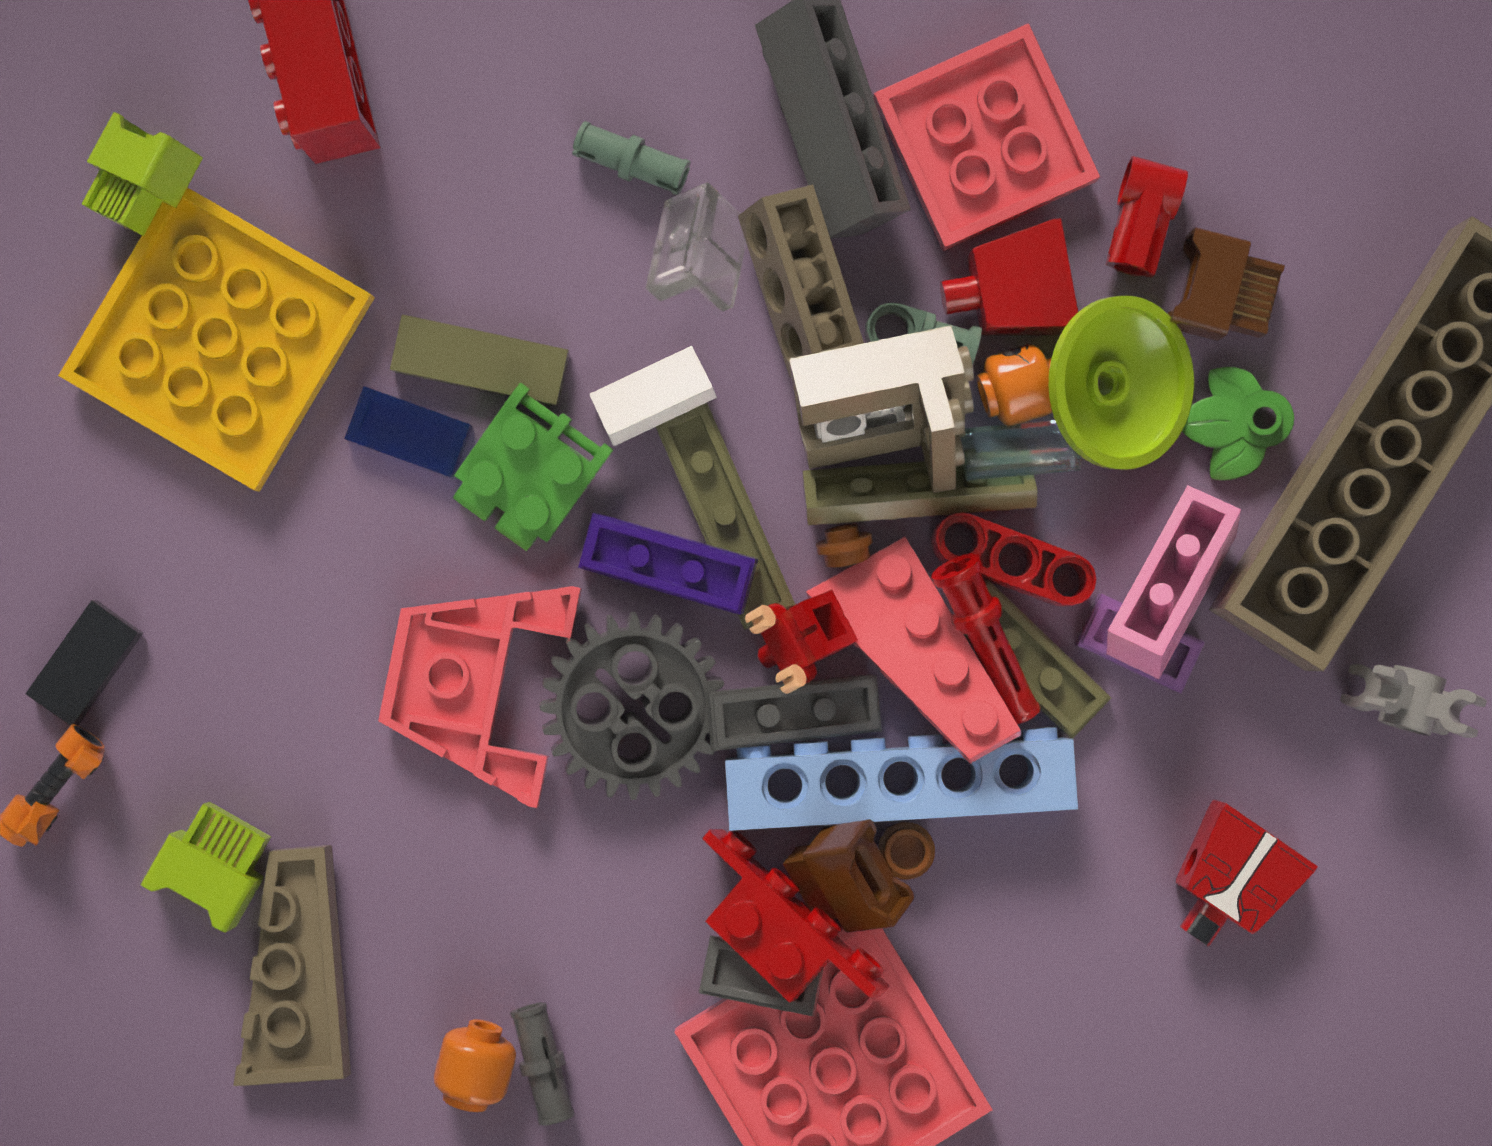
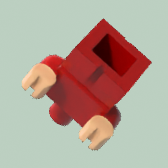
(800, 636)

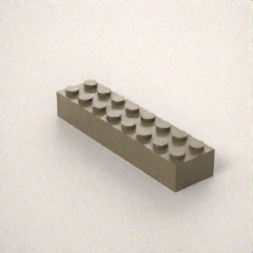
(1373, 462)

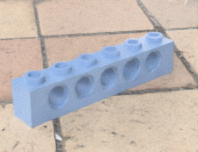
(1047, 787)

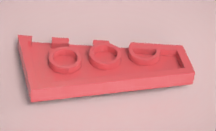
(915, 646)

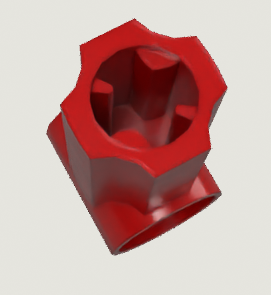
(1148, 202)

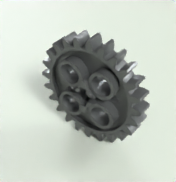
(596, 741)

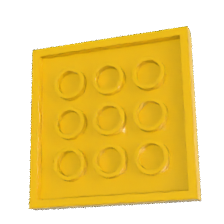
(217, 337)

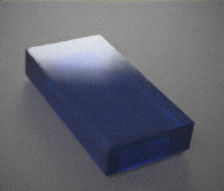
(408, 432)

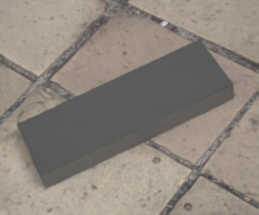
(811, 712)

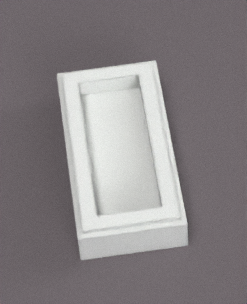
(653, 395)

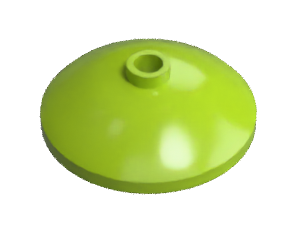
(1142, 379)

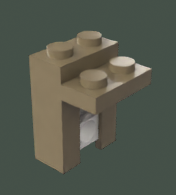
(887, 400)

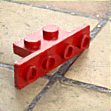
(778, 931)

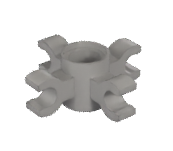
(1413, 700)

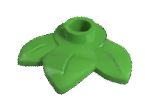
(1228, 422)

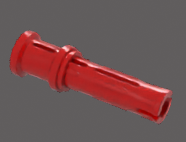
(978, 617)

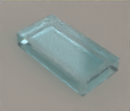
(1017, 451)

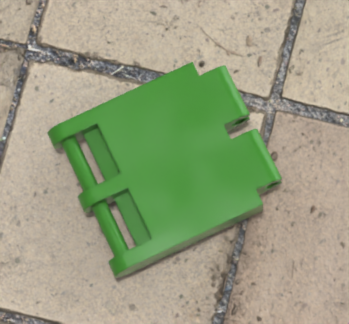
(527, 471)

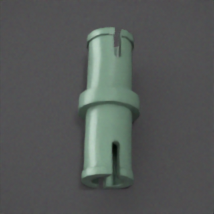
(631, 158)

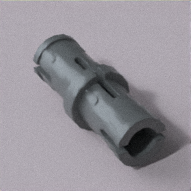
(542, 1064)

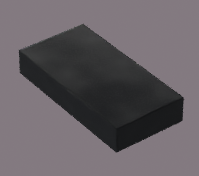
(84, 663)

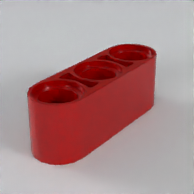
(1040, 556)

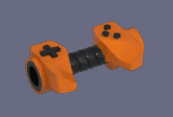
(30, 816)

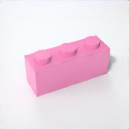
(1173, 582)

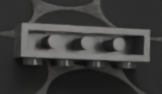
(832, 116)

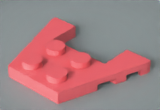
(451, 675)

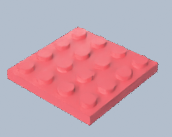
(837, 1078)

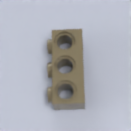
(799, 274)

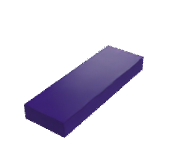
(668, 563)

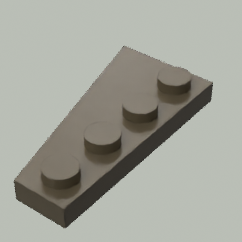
(297, 993)

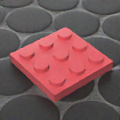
(986, 137)

